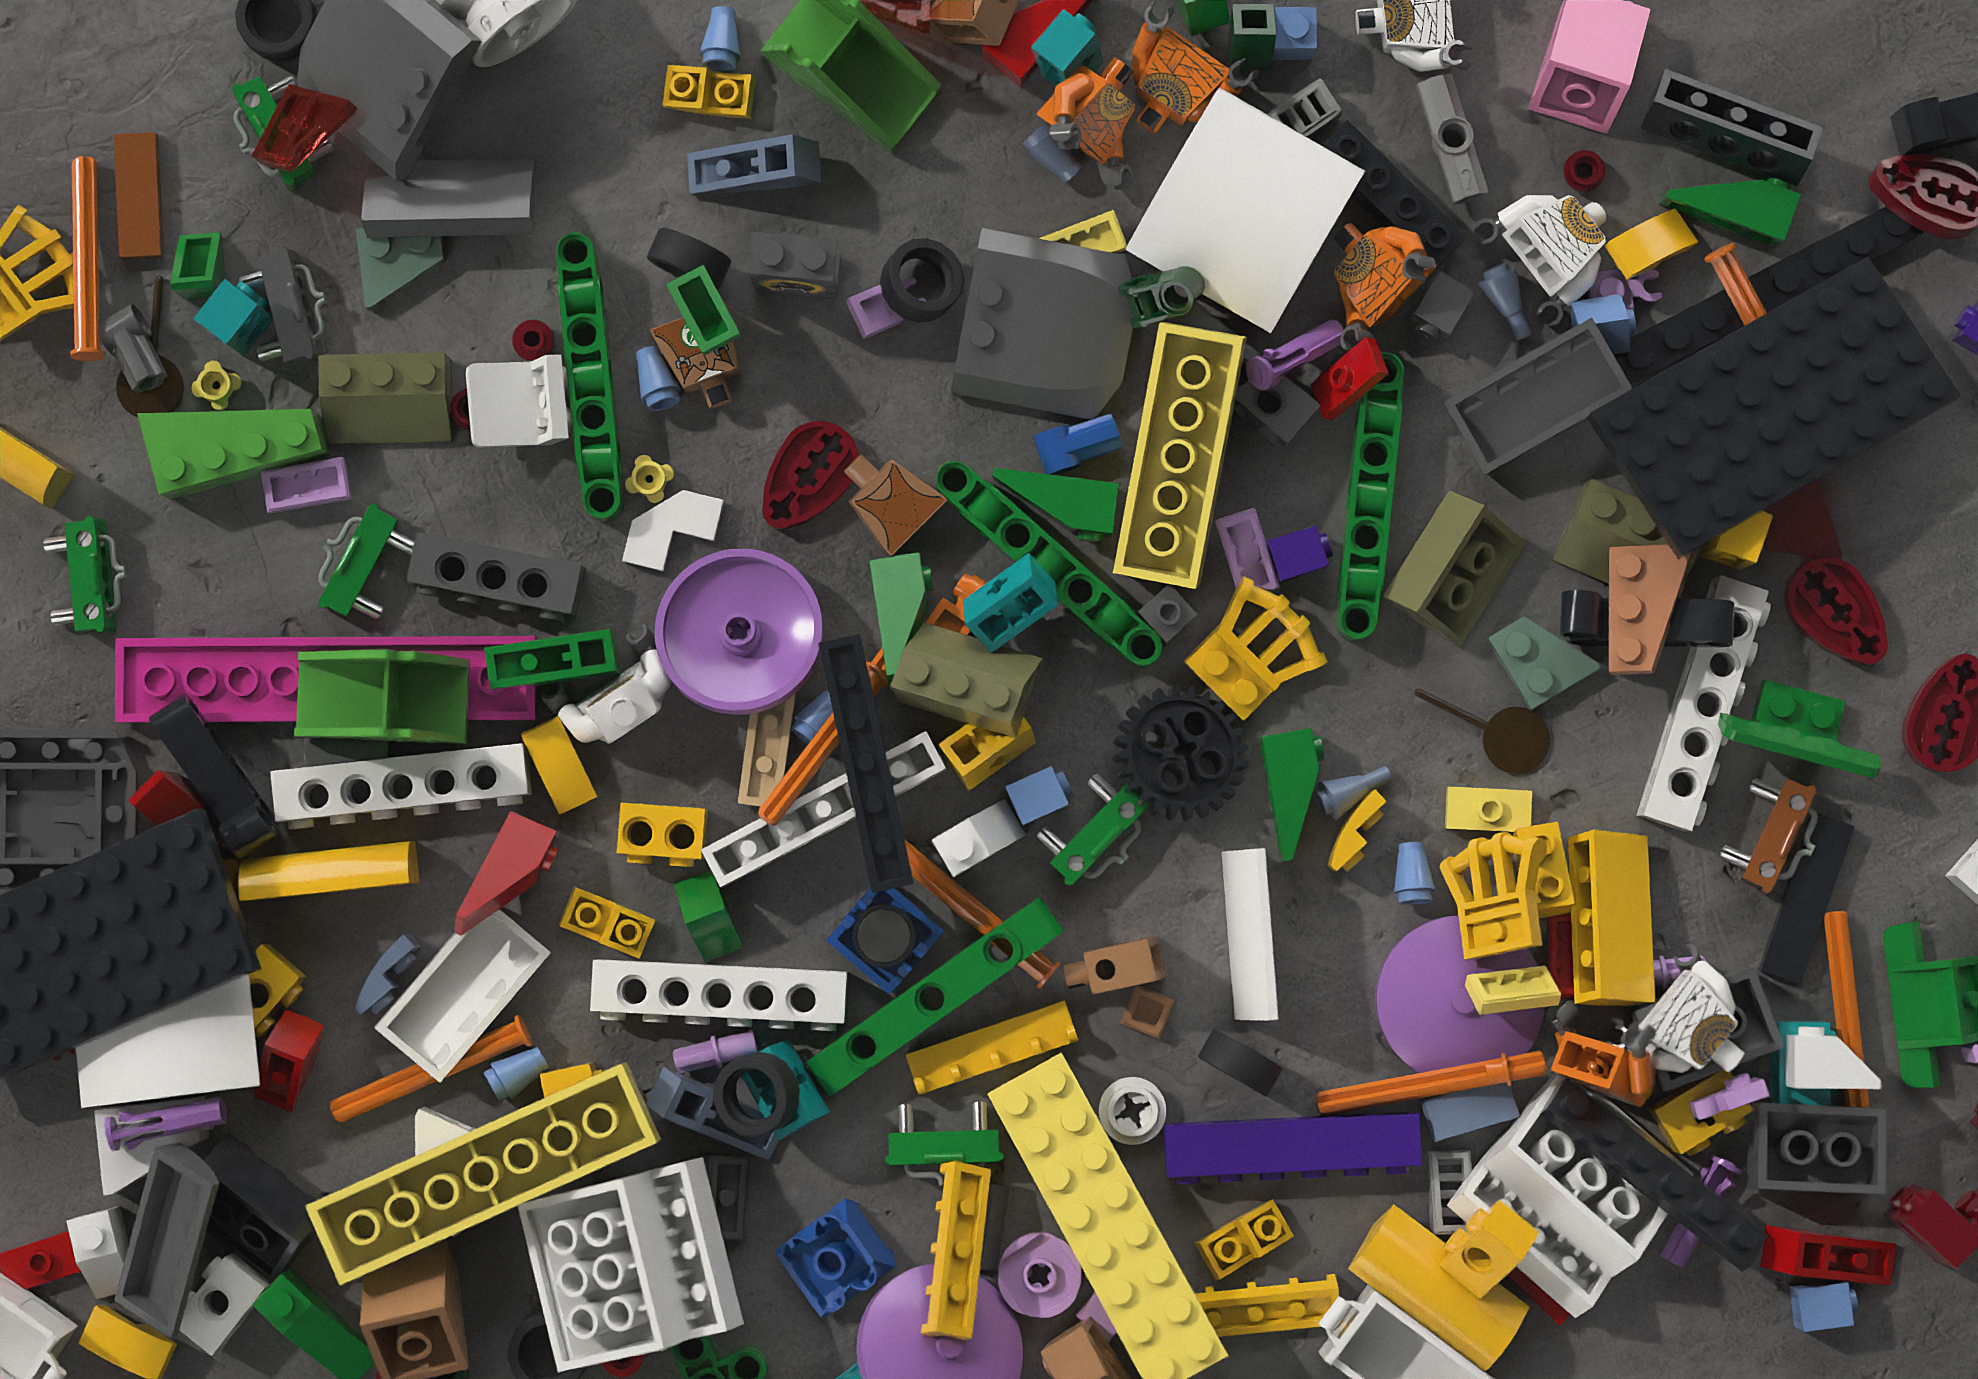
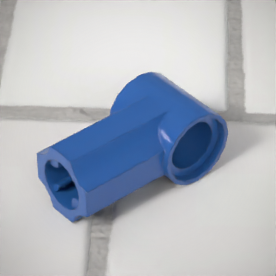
(1066, 446)

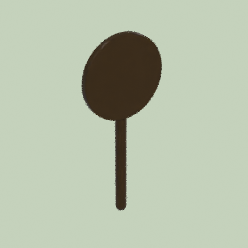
(167, 395)
(1512, 738)

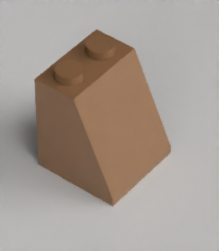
(415, 1315)

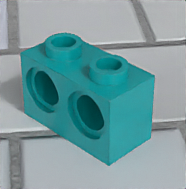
(235, 316)

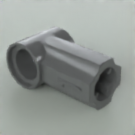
(128, 340)

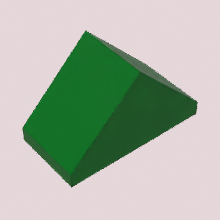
(198, 265)
(703, 310)
(708, 916)

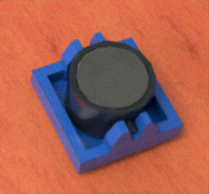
(885, 937)

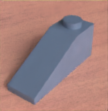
(755, 166)
(692, 1106)

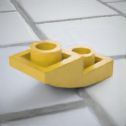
(709, 92)
(1651, 243)
(558, 765)
(1348, 842)
(606, 922)
(1244, 1239)
(127, 1344)

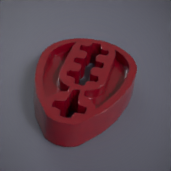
(1911, 199)
(792, 457)
(1815, 621)
(1925, 715)

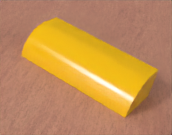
(31, 470)
(328, 871)
(1611, 919)
(1404, 1266)

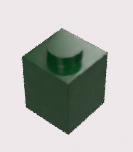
(1252, 35)

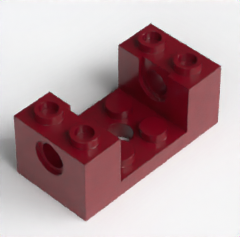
(1934, 1224)

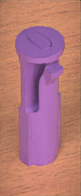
(1274, 364)
(173, 1121)
(1718, 1180)

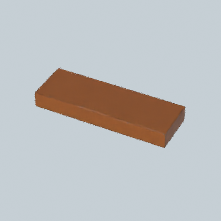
(138, 195)

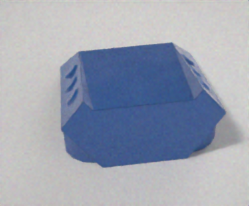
(836, 1257)

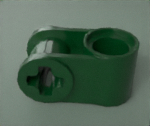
(1155, 299)

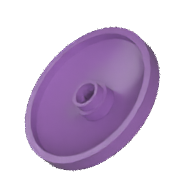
(739, 631)
(1429, 1010)
(893, 1344)

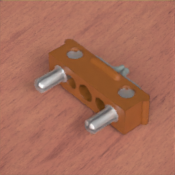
(1778, 834)

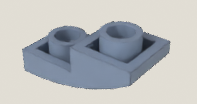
(379, 985)
(1469, 1110)

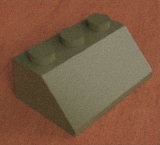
(386, 398)
(1604, 520)
(1454, 568)
(965, 680)

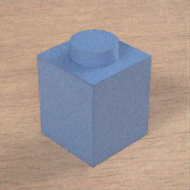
(1295, 33)
(1610, 317)
(1039, 794)
(1822, 1304)

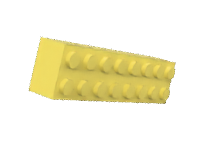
(483, 1173)
(1106, 1222)

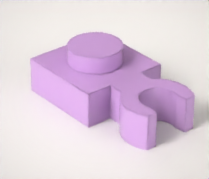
(1614, 282)
(872, 311)
(1738, 1092)

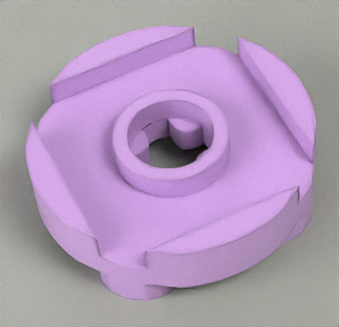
(1034, 1298)

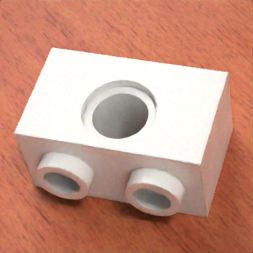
(242, 1287)

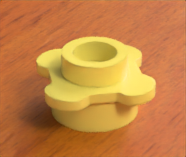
(204, 385)
(646, 467)

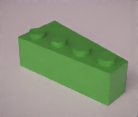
(223, 447)

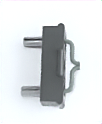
(289, 307)

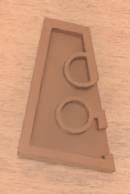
(1641, 604)

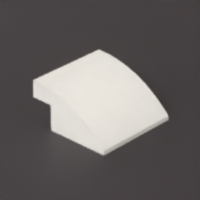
(1245, 208)
(175, 1053)
(1583, 1210)
(630, 1265)

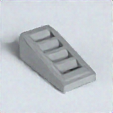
(1318, 123)
(1436, 1212)

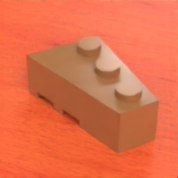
(1082, 1354)

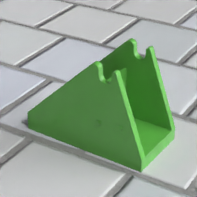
(854, 67)
(383, 696)

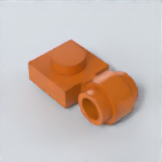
(952, 616)

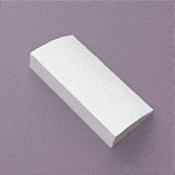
(1249, 935)
(461, 993)

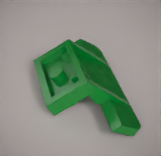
(1800, 727)
(1930, 1003)

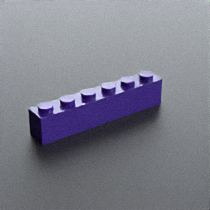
(1290, 1145)

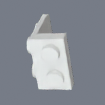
(518, 403)

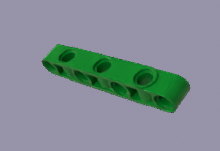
(590, 376)
(1369, 501)
(995, 514)
(957, 979)

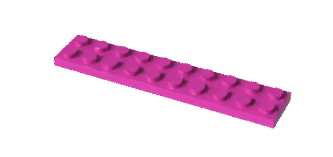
(261, 675)

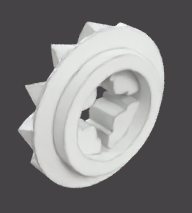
(1151, 1117)

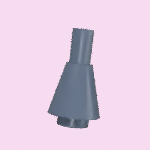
(1503, 290)
(1341, 794)

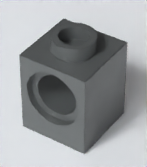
(1441, 307)
(1167, 613)

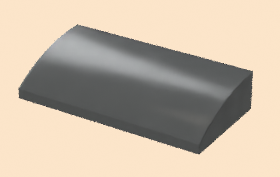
(451, 199)
(1538, 396)
(167, 1237)

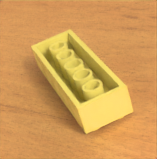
(1179, 454)

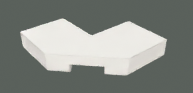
(682, 513)

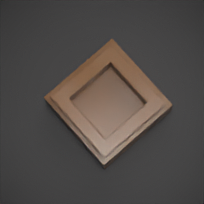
(1147, 1011)

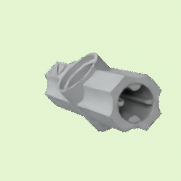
(1445, 113)

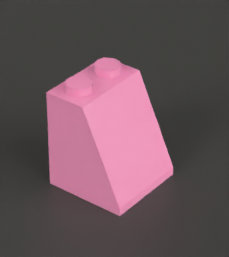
(1590, 62)

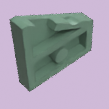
(395, 263)
(1538, 661)

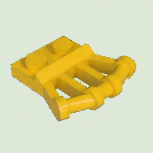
(16, 302)
(1233, 669)
(1503, 921)

